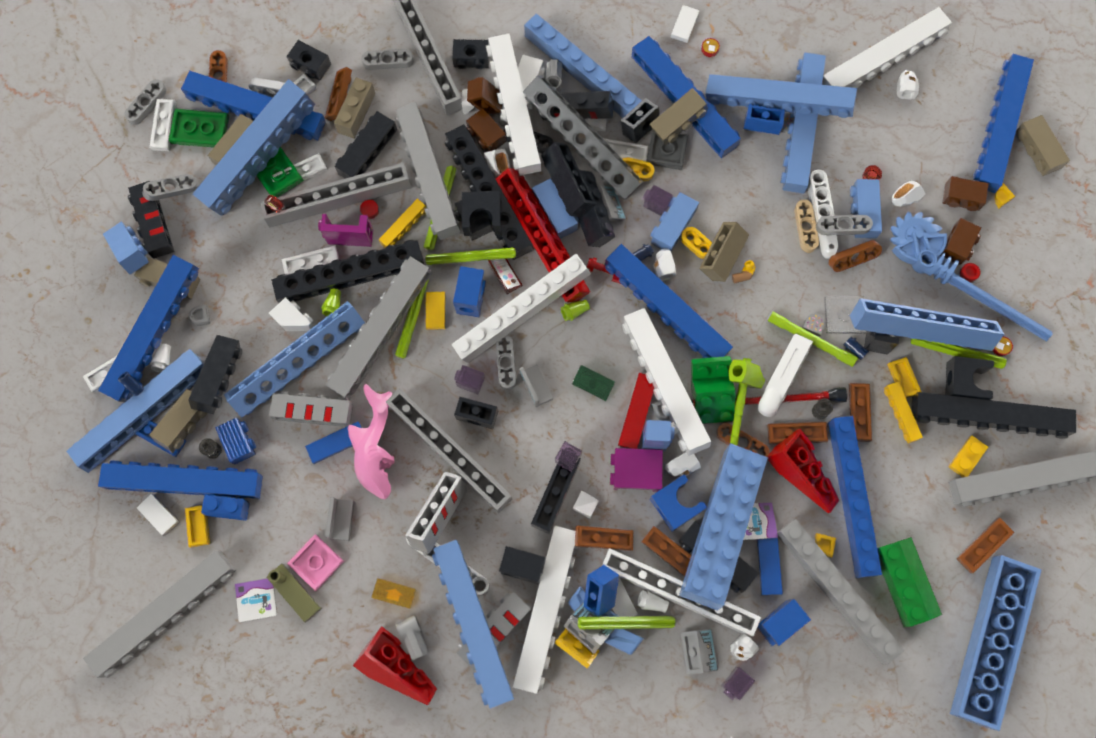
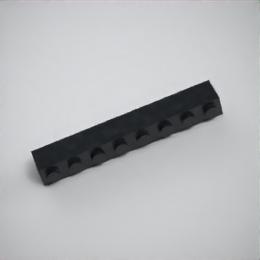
(994, 414)

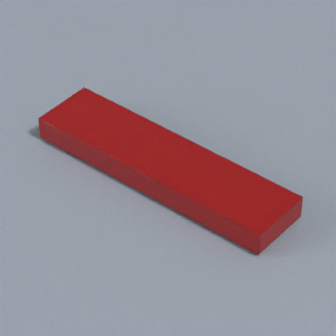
(636, 413)

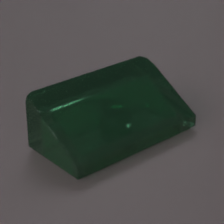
(593, 383)

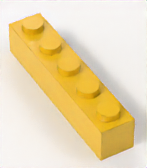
(403, 224)
(902, 412)

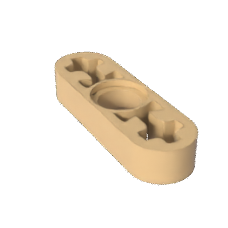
(810, 218)

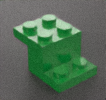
(712, 389)

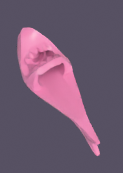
(368, 455)

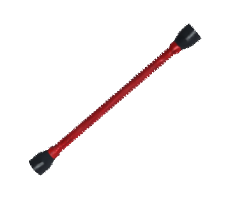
(835, 395)

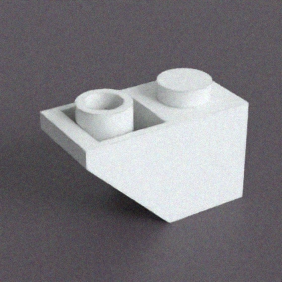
(289, 317)

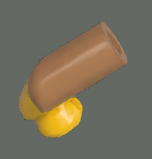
(746, 273)

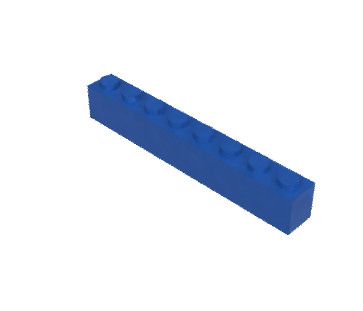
(674, 85)
(242, 101)
(1003, 121)
(666, 304)
(150, 327)
(180, 480)
(854, 497)

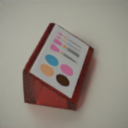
(505, 275)

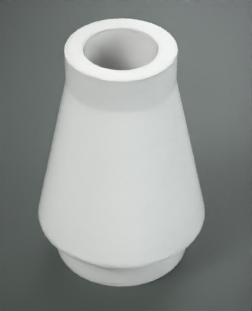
(161, 358)
(650, 601)

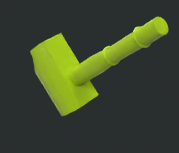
(746, 375)

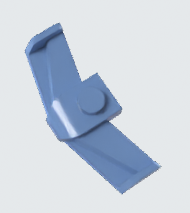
(619, 638)

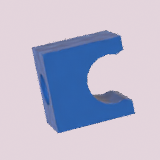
(469, 291)
(670, 509)
(783, 622)

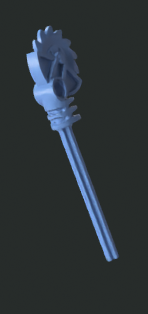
(919, 240)

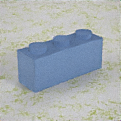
(867, 202)
(555, 209)
(674, 221)
(126, 247)
(657, 435)

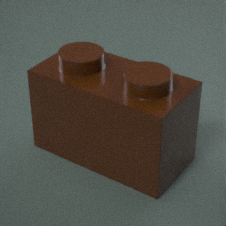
(483, 95)
(486, 131)
(965, 193)
(961, 241)

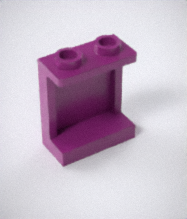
(347, 234)
(637, 469)

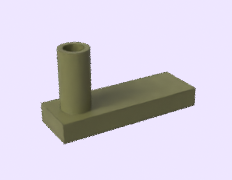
(293, 592)

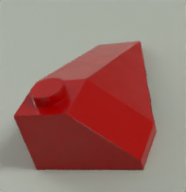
(798, 465)
(389, 665)

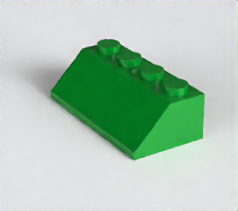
(908, 583)

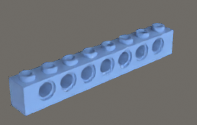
(284, 360)

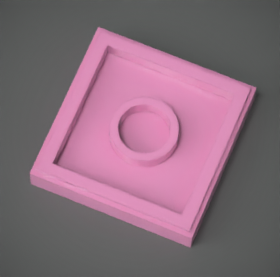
(315, 562)

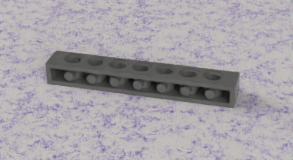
(593, 139)

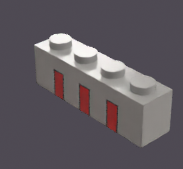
(311, 409)
(436, 512)
(501, 621)

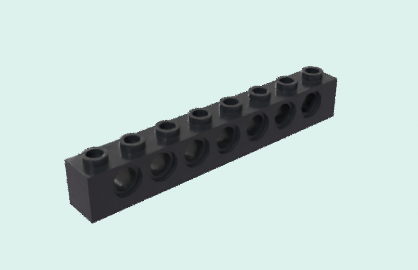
(461, 137)
(339, 281)

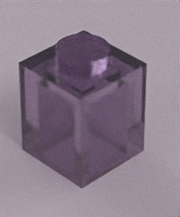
(657, 200)
(469, 379)
(568, 456)
(737, 684)

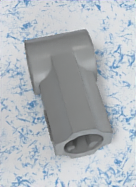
(554, 73)
(411, 633)

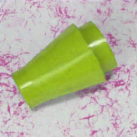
(332, 302)
(574, 309)

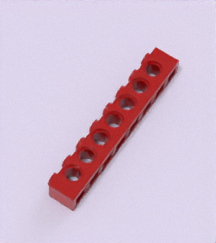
(537, 227)

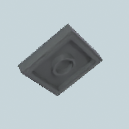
(667, 155)

